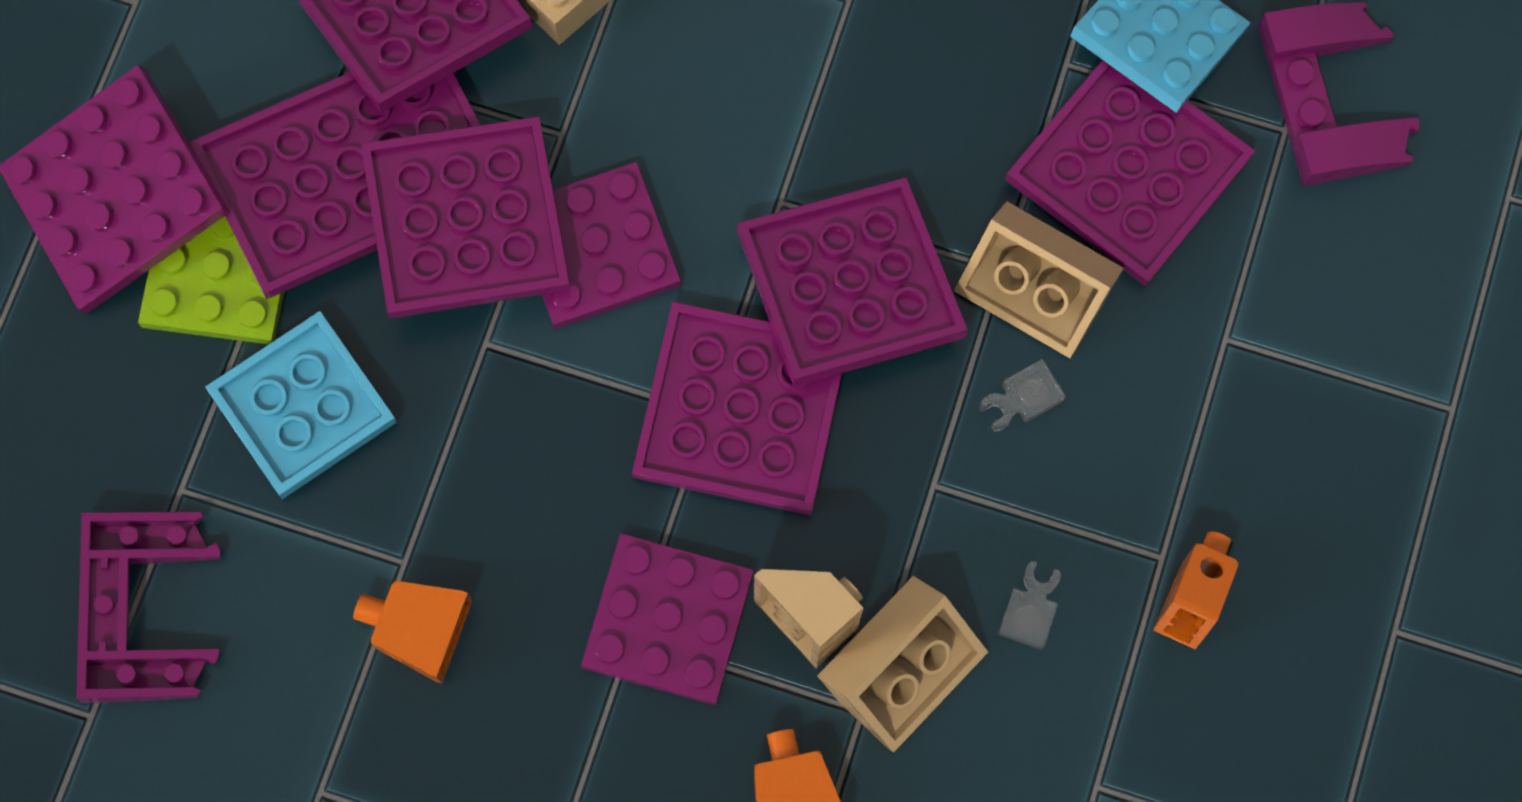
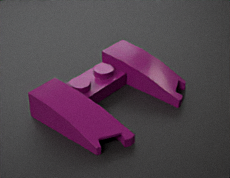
(1321, 149)
(104, 664)

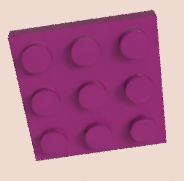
(609, 246)
(667, 619)

